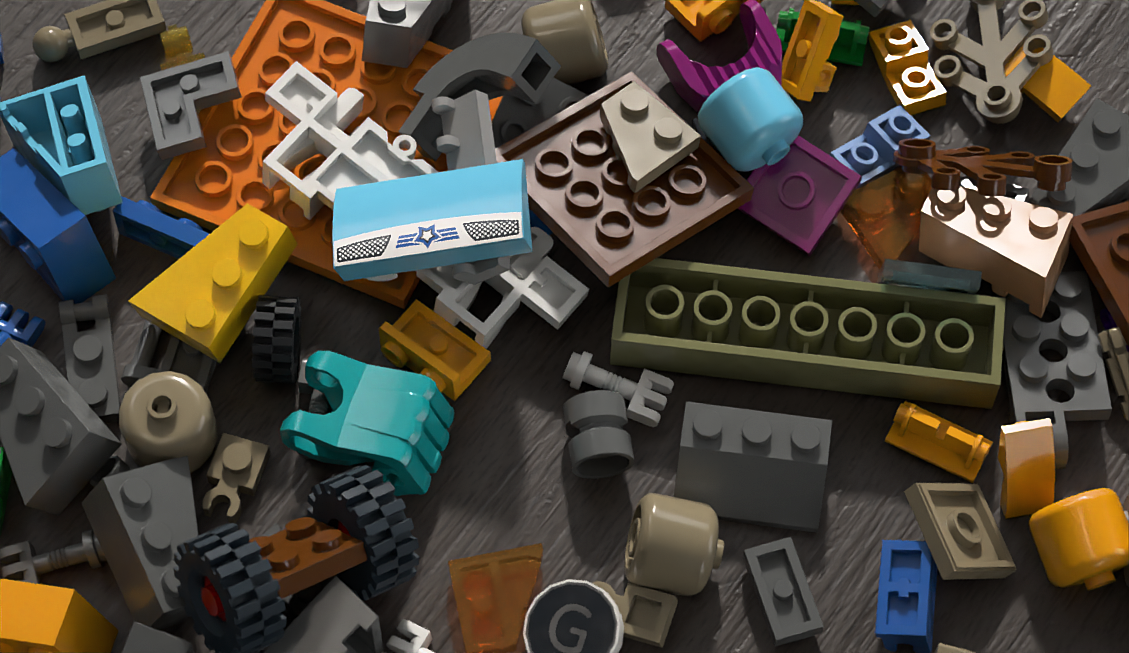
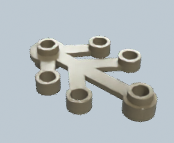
(993, 57)

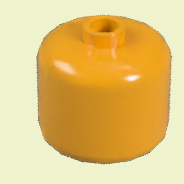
(1082, 538)

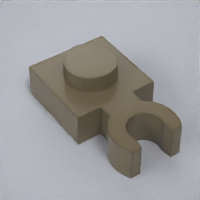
(234, 470)
(644, 612)

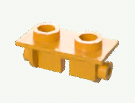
(938, 441)

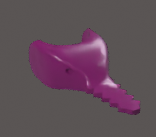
(697, 82)

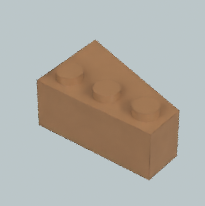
(1006, 239)

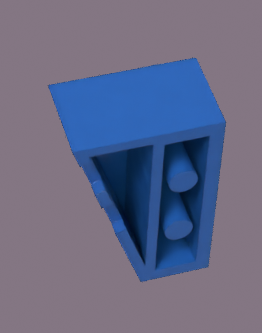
(50, 231)

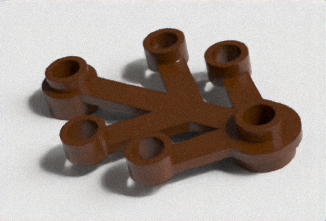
(988, 170)

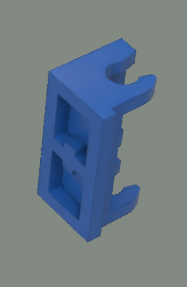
(906, 595)

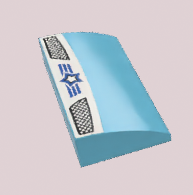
(431, 220)

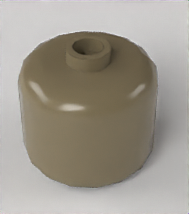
(571, 36)
(168, 419)
(672, 545)

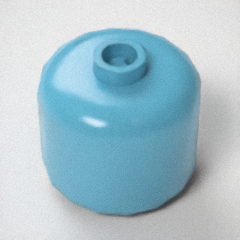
(751, 120)

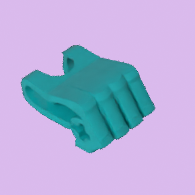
(376, 417)

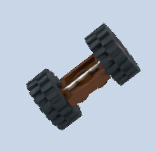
(239, 583)

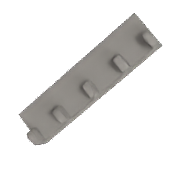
(467, 144)

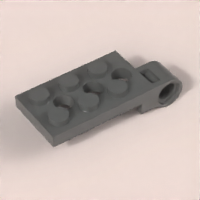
(1078, 375)

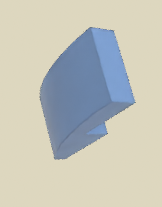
(873, 150)

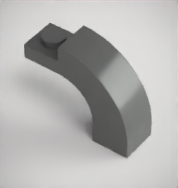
(491, 64)

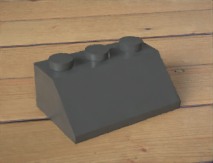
(754, 465)

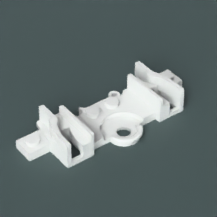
(369, 158)

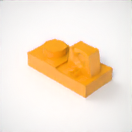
(809, 47)

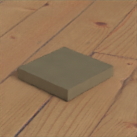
(960, 531)

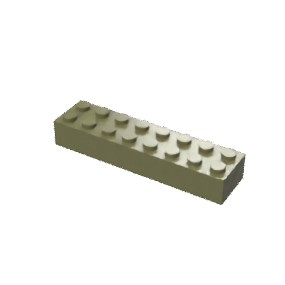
(810, 332)

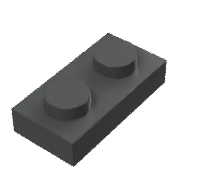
(783, 591)

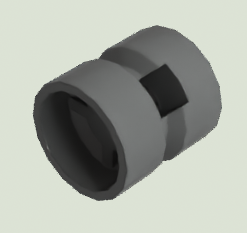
(597, 434)

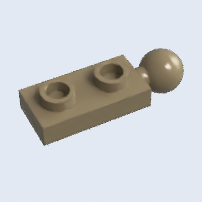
(100, 29)

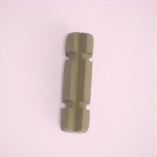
(1118, 364)

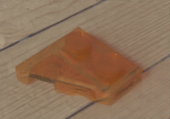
(888, 213)
(494, 596)

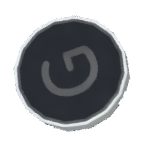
(573, 619)

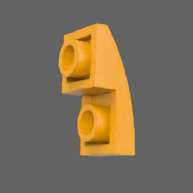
(906, 68)
(1052, 86)
(1027, 467)

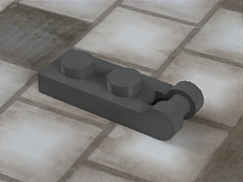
(91, 355)

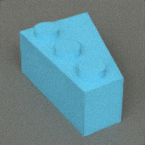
(65, 142)

